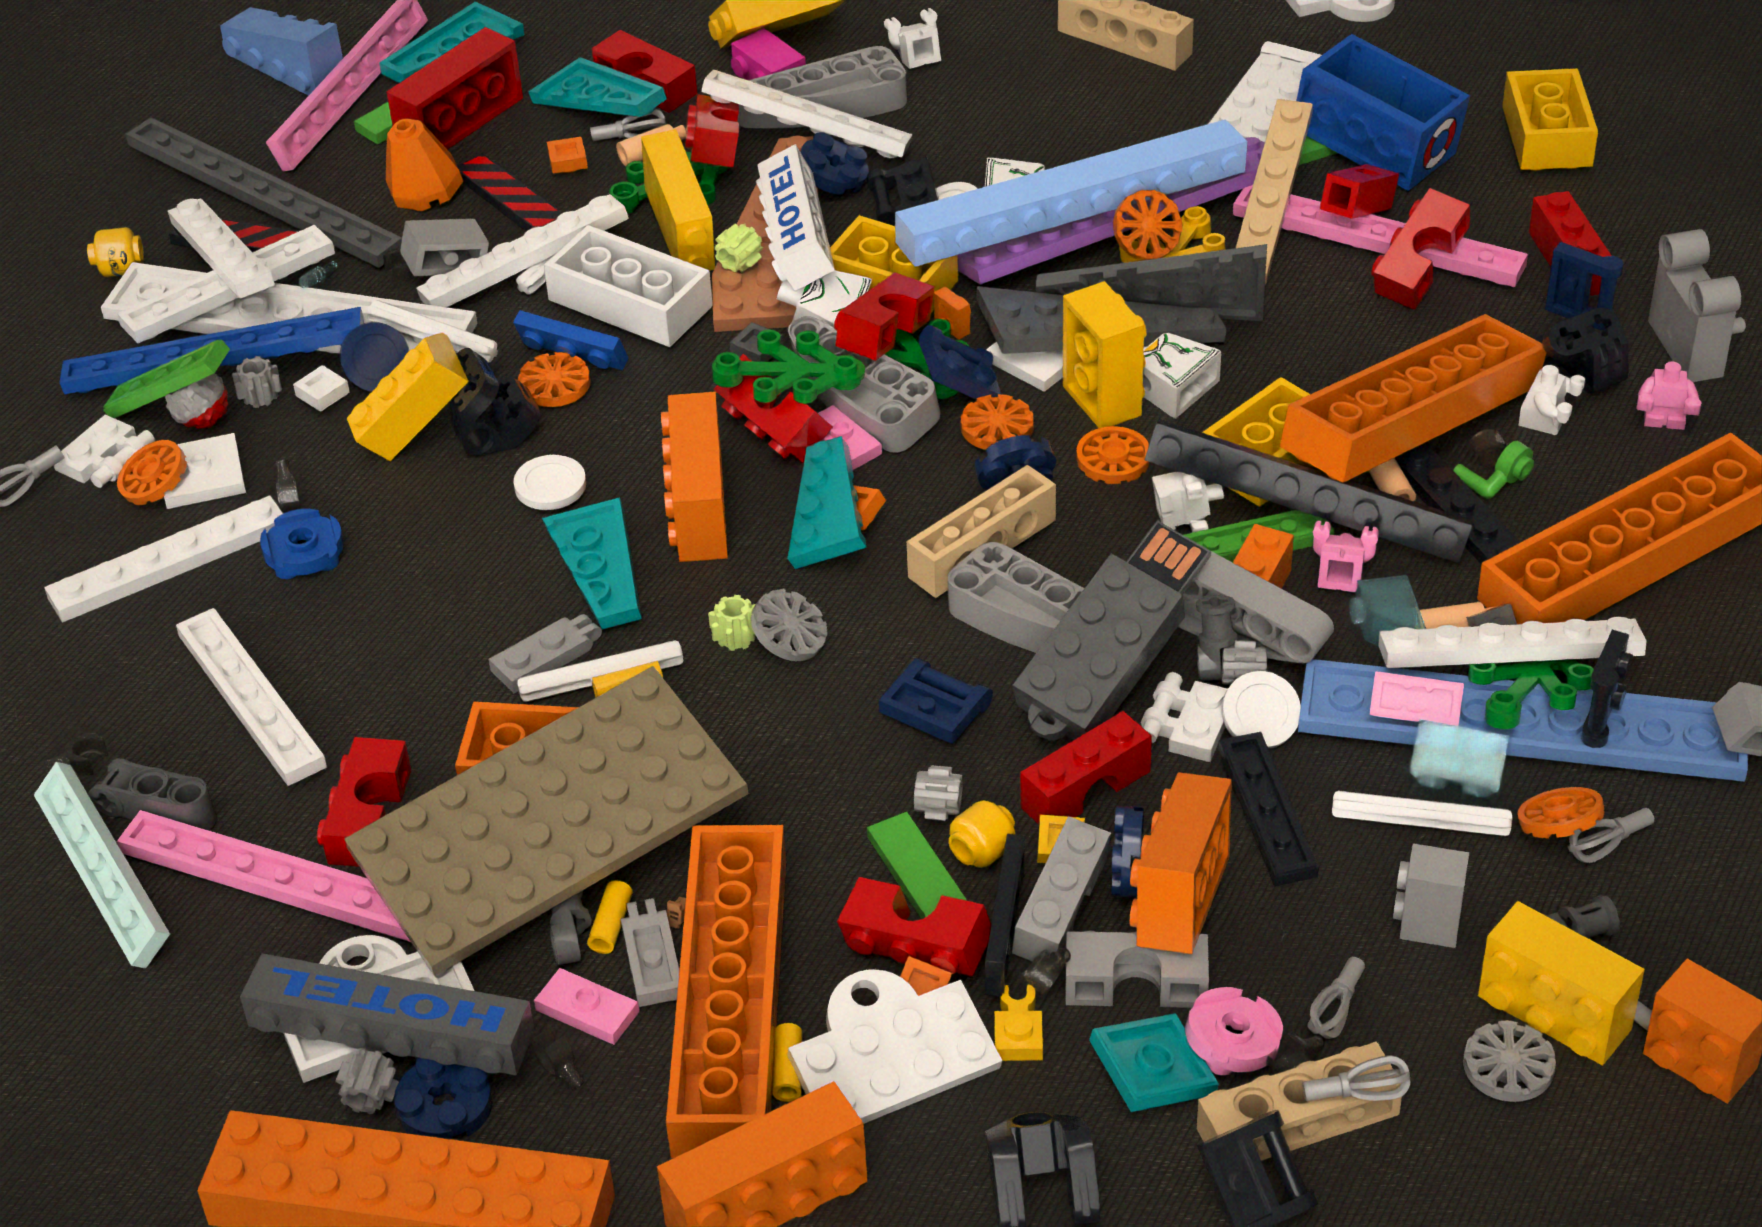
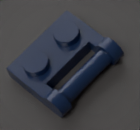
(1572, 280)
(958, 364)
(934, 701)

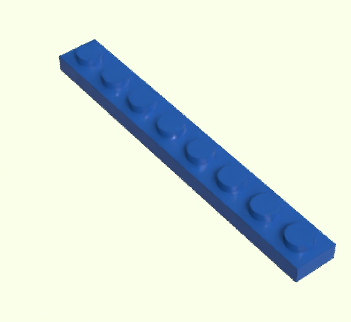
(263, 340)

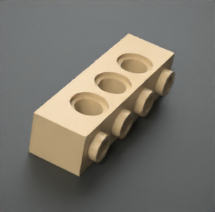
(1130, 28)
(1001, 514)
(1303, 1120)

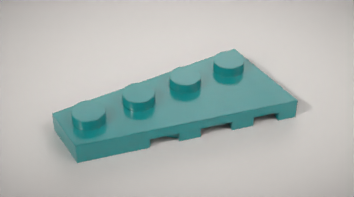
(599, 89)
(599, 559)

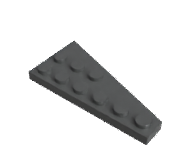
(1215, 280)
(1035, 320)

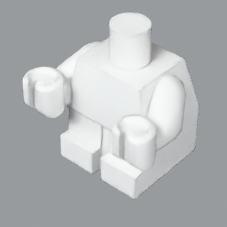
(915, 43)
(1545, 402)
(1184, 499)

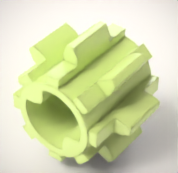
(738, 248)
(732, 622)

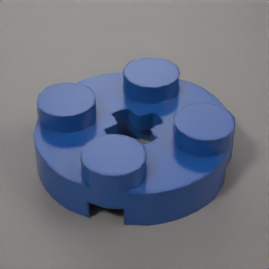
(292, 559)

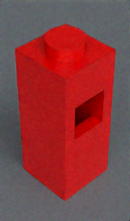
(1359, 191)

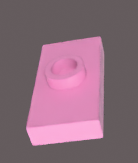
(861, 444)
(1416, 698)
(586, 1006)

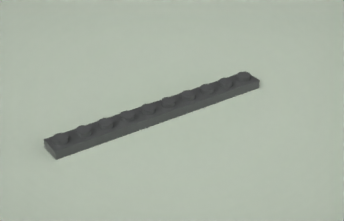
(263, 190)

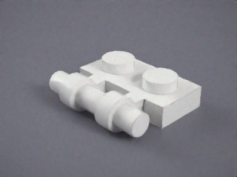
(102, 451)
(1200, 721)

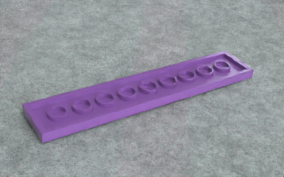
(1024, 251)

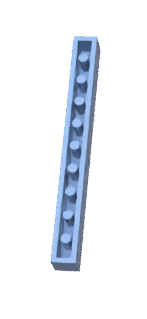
(1068, 192)

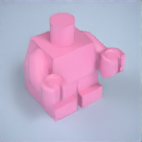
(1668, 398)
(1342, 556)

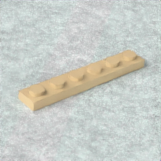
(1275, 176)

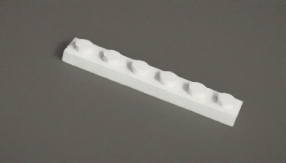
(794, 110)
(220, 247)
(519, 254)
(211, 292)
(162, 559)
(1505, 642)
(251, 697)

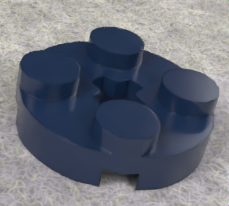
(835, 164)
(1013, 454)
(1127, 847)
(427, 1080)

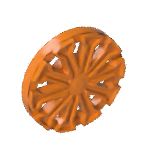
(1147, 225)
(555, 380)
(995, 423)
(1112, 454)
(152, 472)
(1561, 812)

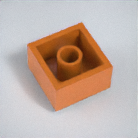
(1705, 1031)

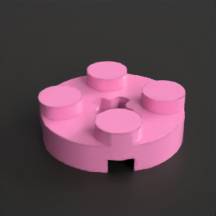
(1228, 1050)

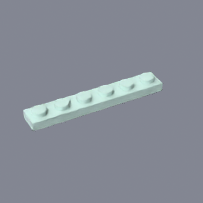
(101, 865)

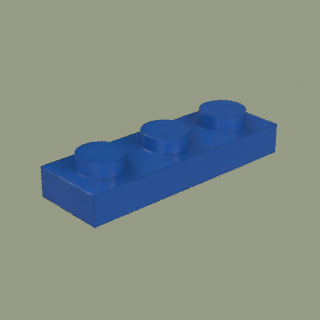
(558, 336)

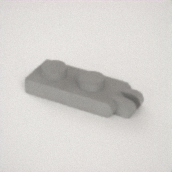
(545, 650)
(651, 954)

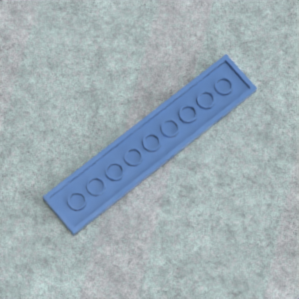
(1643, 734)

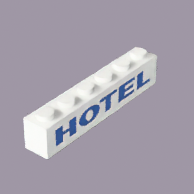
(794, 219)

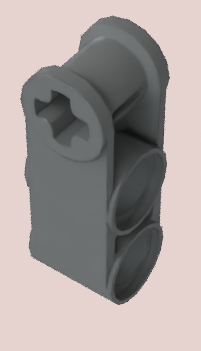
(153, 791)

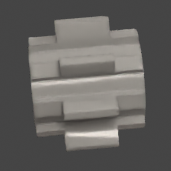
(257, 382)
(1242, 659)
(938, 792)
(367, 1081)

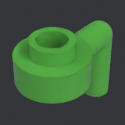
(1512, 465)

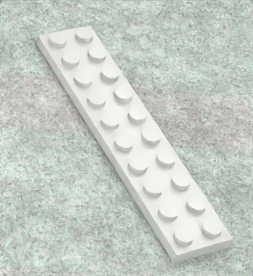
(263, 307)

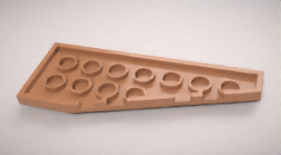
(753, 294)

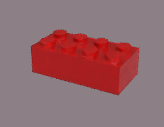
(461, 88)

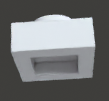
(321, 388)

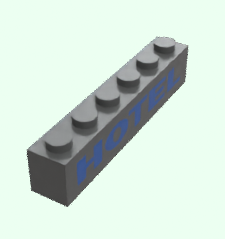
(388, 1014)

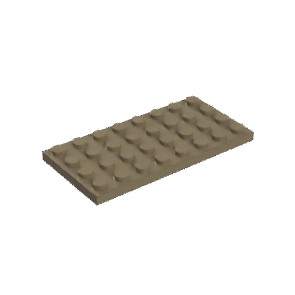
(544, 819)

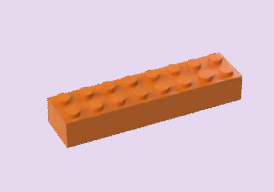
(1411, 397)
(1630, 537)
(727, 983)
(350, 1176)

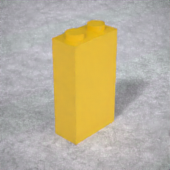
(743, 17)
(677, 199)

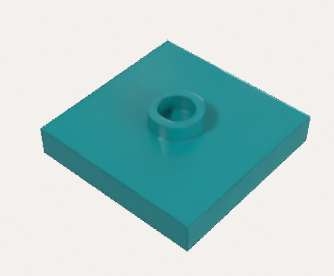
(1152, 1062)

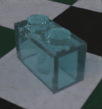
(1459, 757)

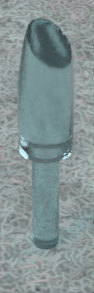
(316, 275)

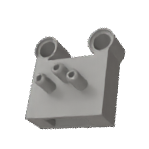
(1692, 310)

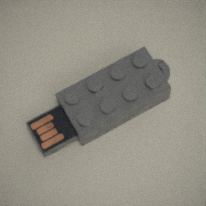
(1109, 636)

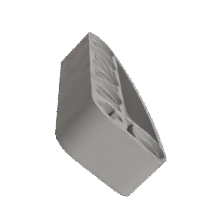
(854, 83)
(890, 402)
(1009, 595)
(1262, 612)

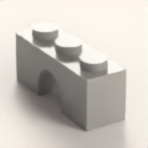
(1064, 881)
(1107, 958)

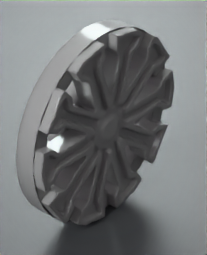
(789, 625)
(1509, 1061)

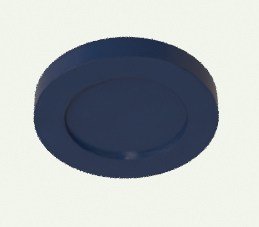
(371, 353)

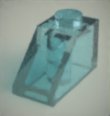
(1384, 606)

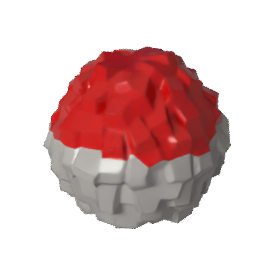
(199, 402)

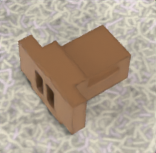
(676, 912)

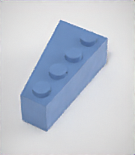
(283, 46)

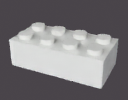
(628, 285)

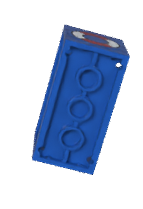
(1382, 110)

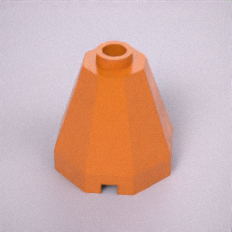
(419, 167)

